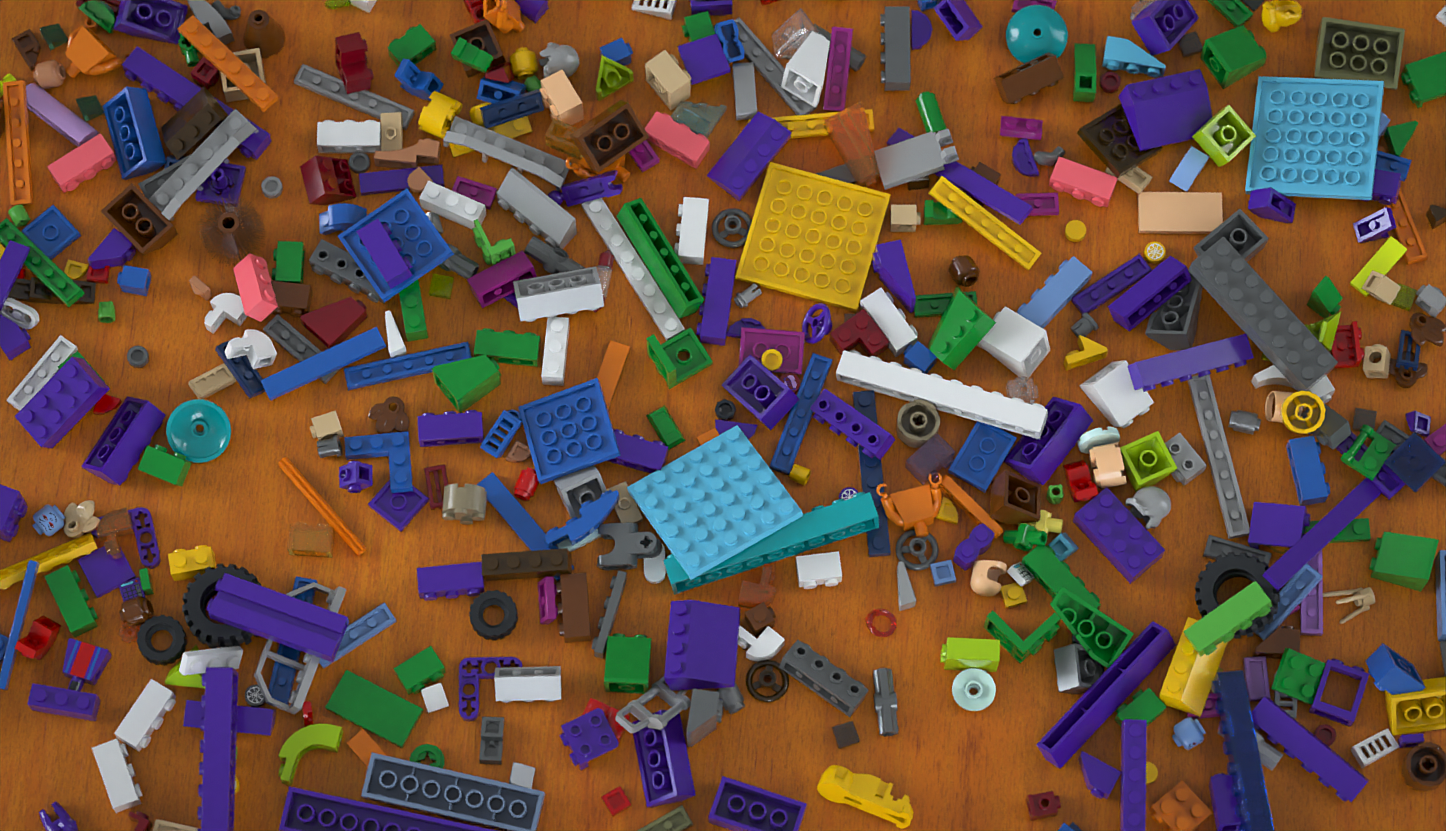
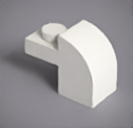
(225, 306)
(254, 345)
(763, 647)

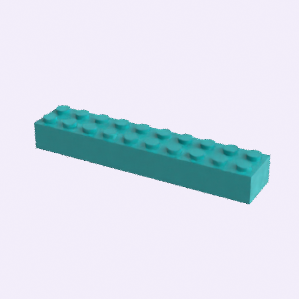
(806, 533)

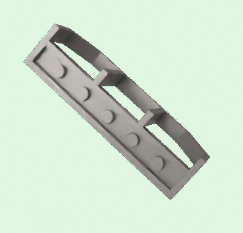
(507, 150)
(202, 164)
(307, 671)

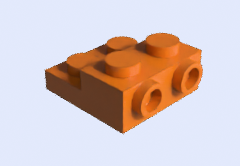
(1180, 809)

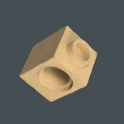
(904, 218)
(1381, 287)
(1379, 369)
(326, 426)

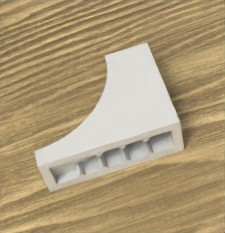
(1272, 375)

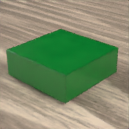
(146, 582)

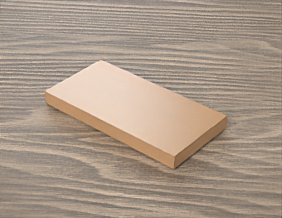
(1179, 212)

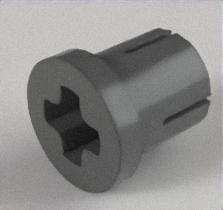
(1084, 325)
(330, 447)

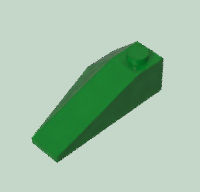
(1096, 632)

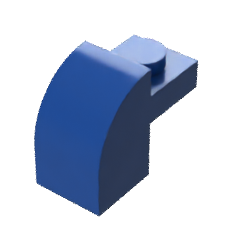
(417, 82)
(340, 217)

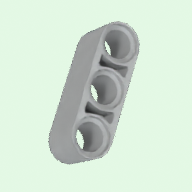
(744, 90)

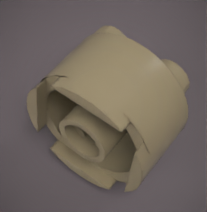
(909, 415)
(464, 503)

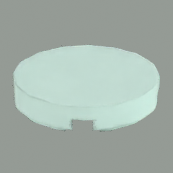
(1098, 437)

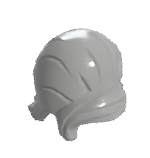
(558, 58)
(1150, 504)

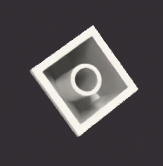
(807, 68)
(1016, 342)
(1115, 396)

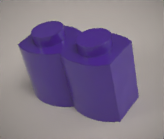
(977, 544)

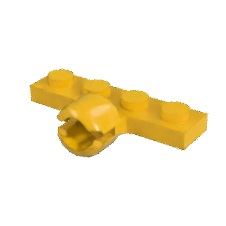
(509, 129)

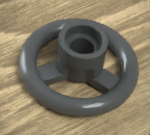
(731, 220)
(921, 542)

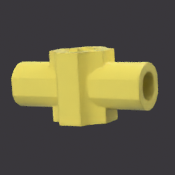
(1047, 523)

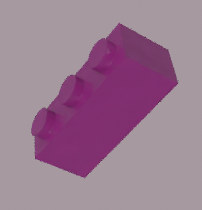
(498, 279)

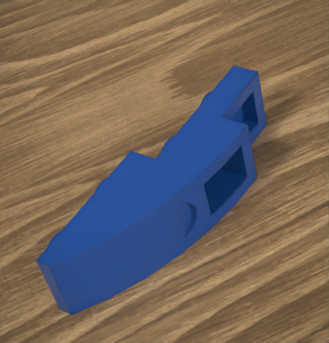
(591, 515)

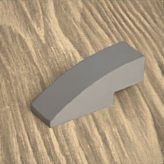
(211, 20)

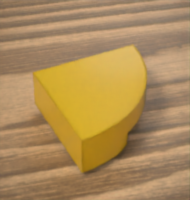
(75, 270)
(948, 512)

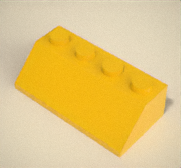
(1190, 676)
(1419, 709)

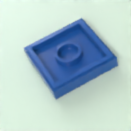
(51, 232)

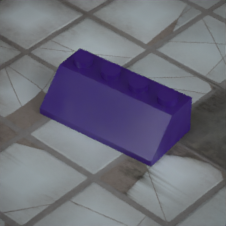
(749, 155)
(1063, 428)
(124, 440)
(664, 763)

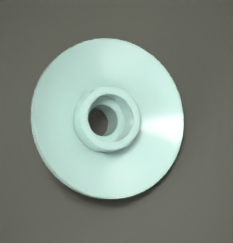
(978, 680)

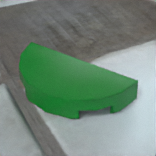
(100, 13)

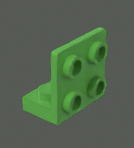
(492, 255)

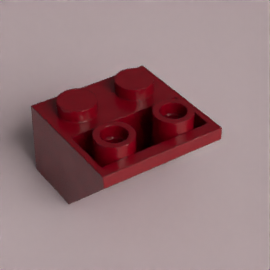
(327, 180)

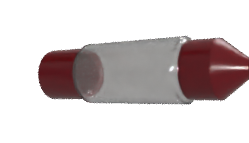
(605, 272)

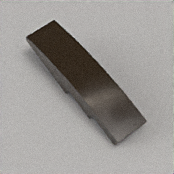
(37, 292)

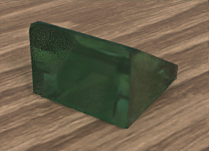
(53, 35)
(90, 107)

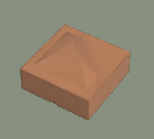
(200, 288)

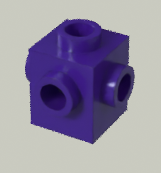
(355, 476)

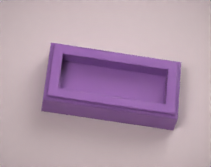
(1256, 678)

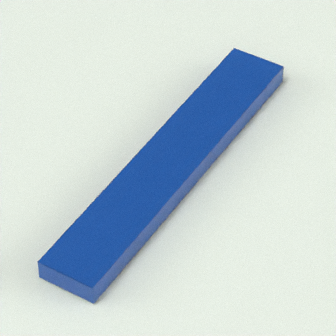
(323, 363)
(404, 366)
(800, 414)
(515, 515)
(18, 623)
(283, 675)

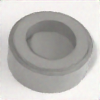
(272, 187)

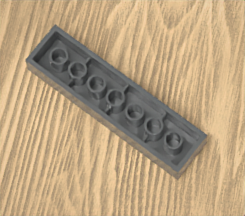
(1262, 315)

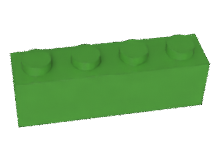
(1228, 618)

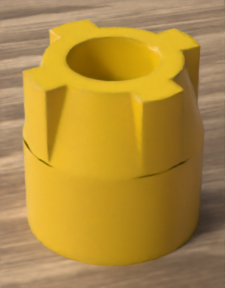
(800, 474)

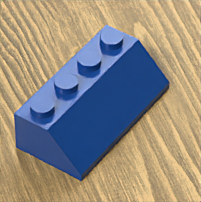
(134, 133)

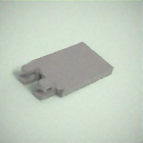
(915, 158)

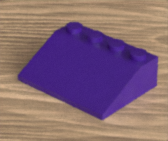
(1166, 108)
(701, 645)

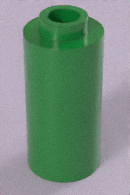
(930, 112)

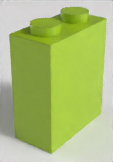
(970, 653)

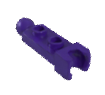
(587, 189)

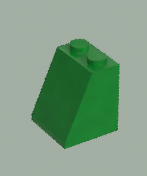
(1232, 55)
(467, 380)
(1403, 559)
(627, 664)

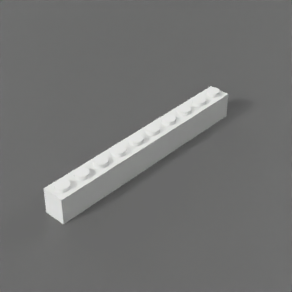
(943, 394)

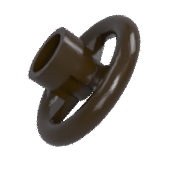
(769, 664)

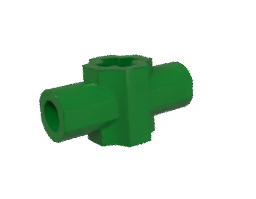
(190, 52)
(1025, 537)

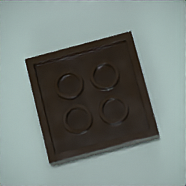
(1114, 142)

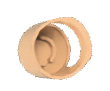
(1279, 399)
(985, 579)

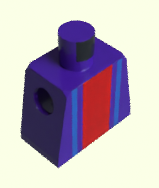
(84, 663)

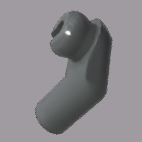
(226, 13)
(1047, 158)

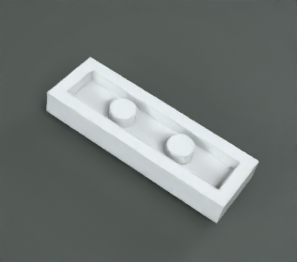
(196, 661)

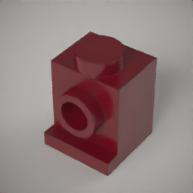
(208, 76)
(1037, 811)

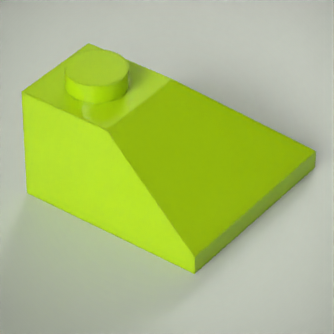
(1147, 461)

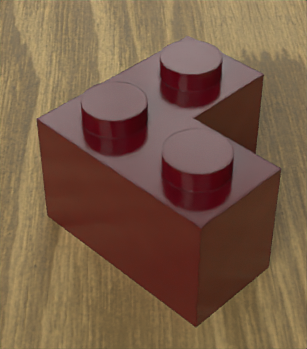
(352, 62)
(861, 331)

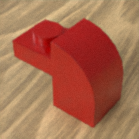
(1079, 481)
(39, 639)

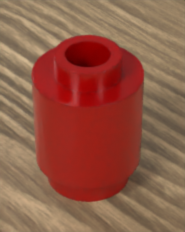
(526, 484)

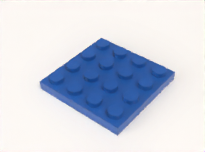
(414, 234)
(569, 431)

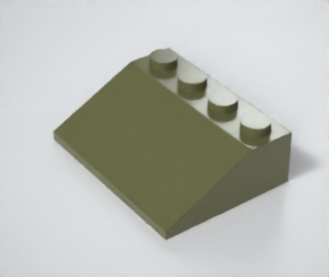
(1358, 51)

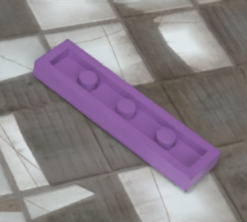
(1312, 605)

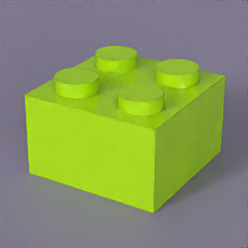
(1224, 136)

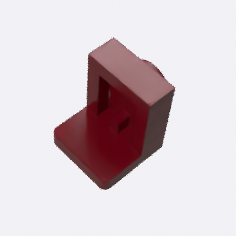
(142, 820)

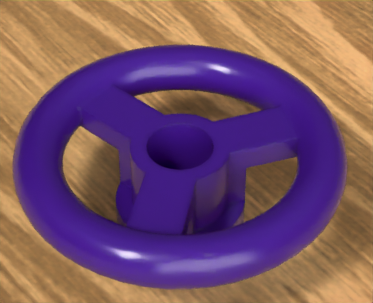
(820, 325)

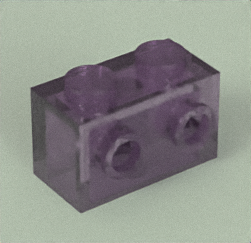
(930, 459)

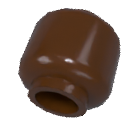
(964, 271)
(136, 611)

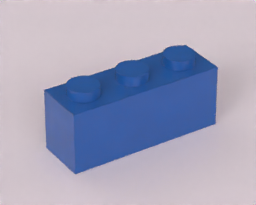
(1307, 470)

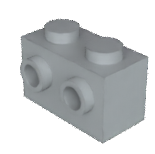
(1186, 459)

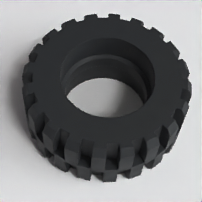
(1232, 567)
(195, 604)

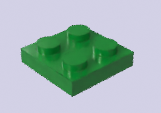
(1298, 676)

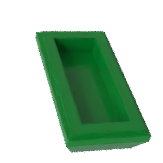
(665, 427)

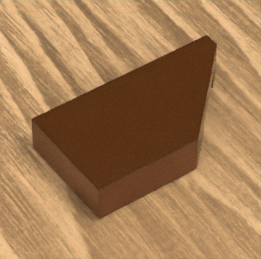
(28, 47)

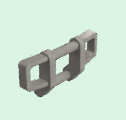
(677, 702)

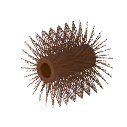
(231, 229)

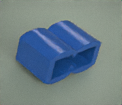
(728, 36)

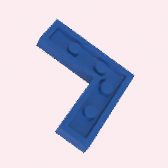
(395, 446)

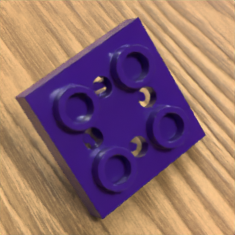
(219, 181)

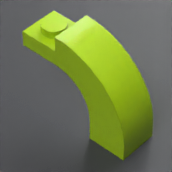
(304, 740)

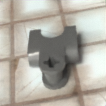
(629, 546)

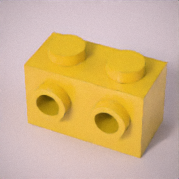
(188, 563)

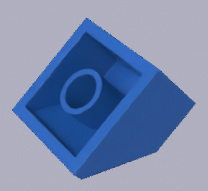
(1393, 672)

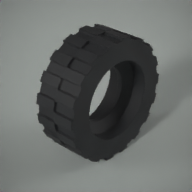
(493, 631)
(161, 656)

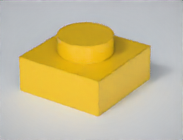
(1013, 595)

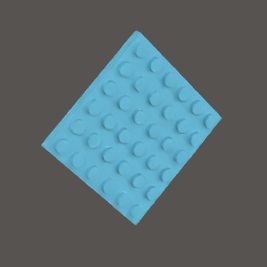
(1315, 137)
(714, 502)

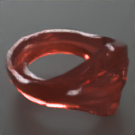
(876, 613)

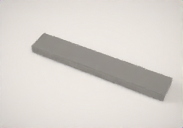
(769, 68)
(362, 101)

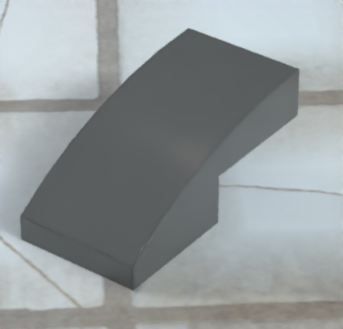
(491, 740)

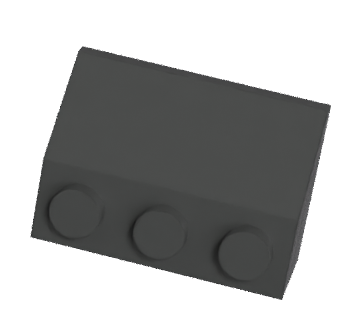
(1240, 233)
(704, 715)

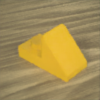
(1089, 352)

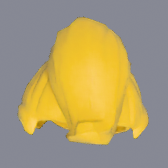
(1280, 13)

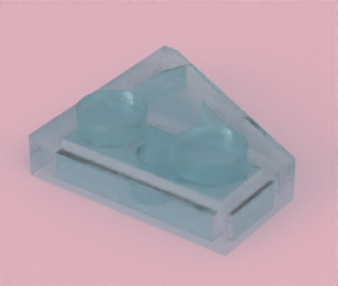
(698, 116)

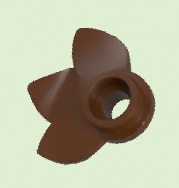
(1427, 329)
(1412, 376)
(387, 419)

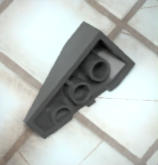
(1177, 319)

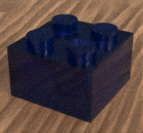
(1415, 462)

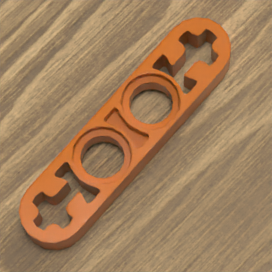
(968, 505)

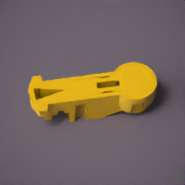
(865, 793)

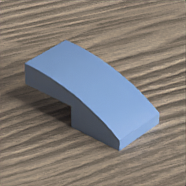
(1189, 169)

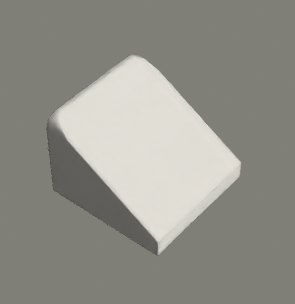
(434, 697)

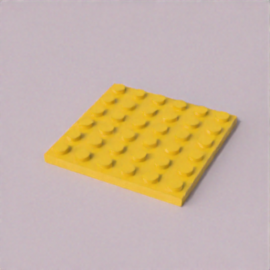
(813, 236)

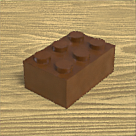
(609, 136)

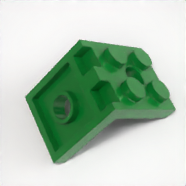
(667, 361)
(1013, 643)

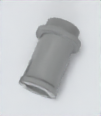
(742, 299)

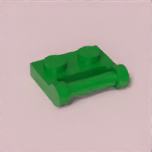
(1373, 457)

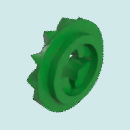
(434, 754)

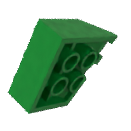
(959, 329)

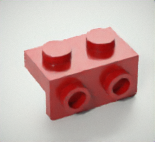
(1347, 347)

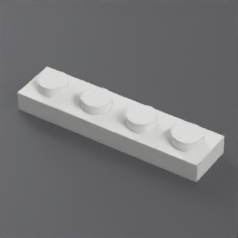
(42, 372)

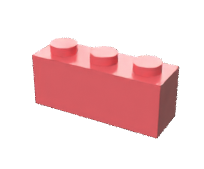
(677, 139)
(82, 163)
(1082, 182)
(255, 287)

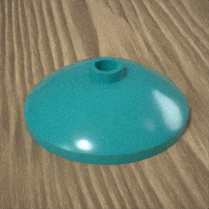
(1025, 44)
(195, 444)

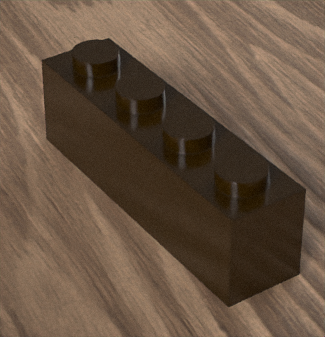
(526, 564)

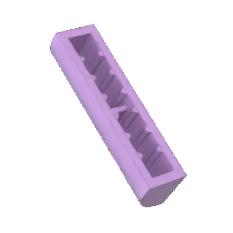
(58, 116)

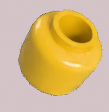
(523, 63)

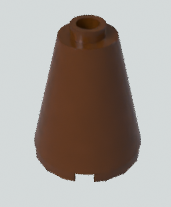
(264, 34)

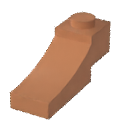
(426, 152)

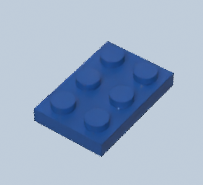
(982, 455)

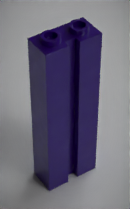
(278, 617)

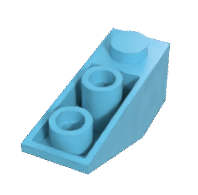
(1127, 56)

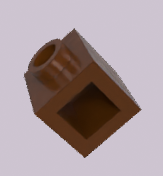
(760, 618)

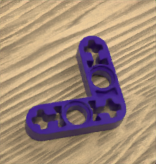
(134, 514)
(473, 678)

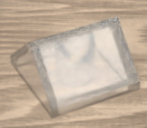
(792, 35)

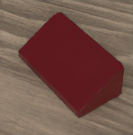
(501, 73)

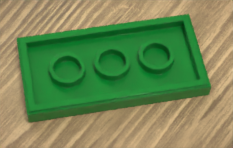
(374, 708)

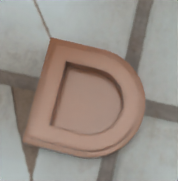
(417, 180)

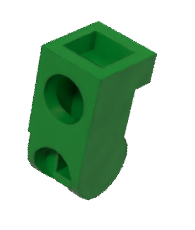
(471, 55)
(937, 214)

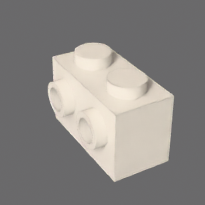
(818, 570)

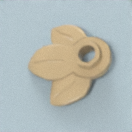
(80, 519)

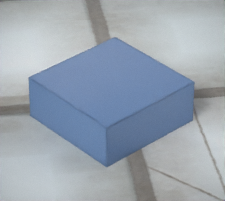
(943, 573)

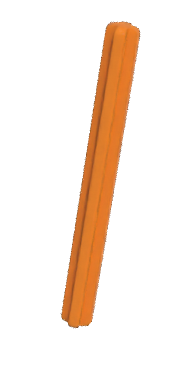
(322, 506)

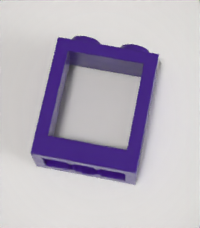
(1332, 712)

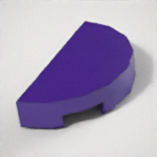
(920, 29)
(1023, 159)
(735, 329)
(723, 426)

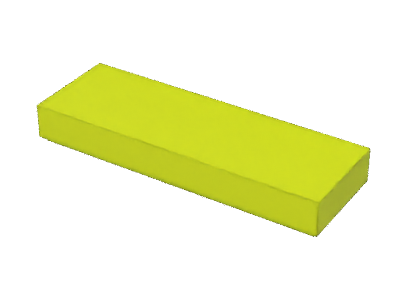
(1381, 262)

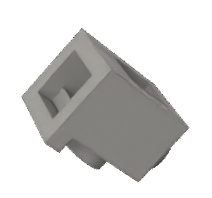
(1430, 300)

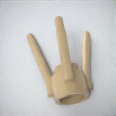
(1360, 596)

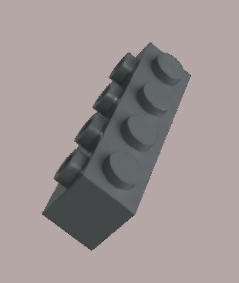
(896, 48)
(342, 269)
(823, 678)

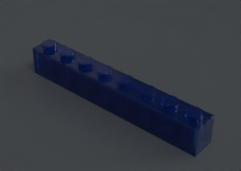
(1242, 751)

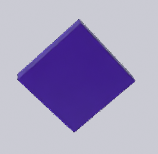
(704, 59)
(398, 507)
(104, 571)

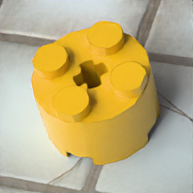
(439, 114)
(1315, 412)

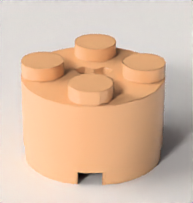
(1108, 465)

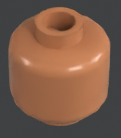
(49, 74)

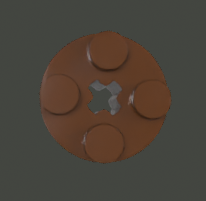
(1416, 775)

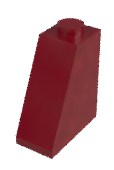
(335, 321)

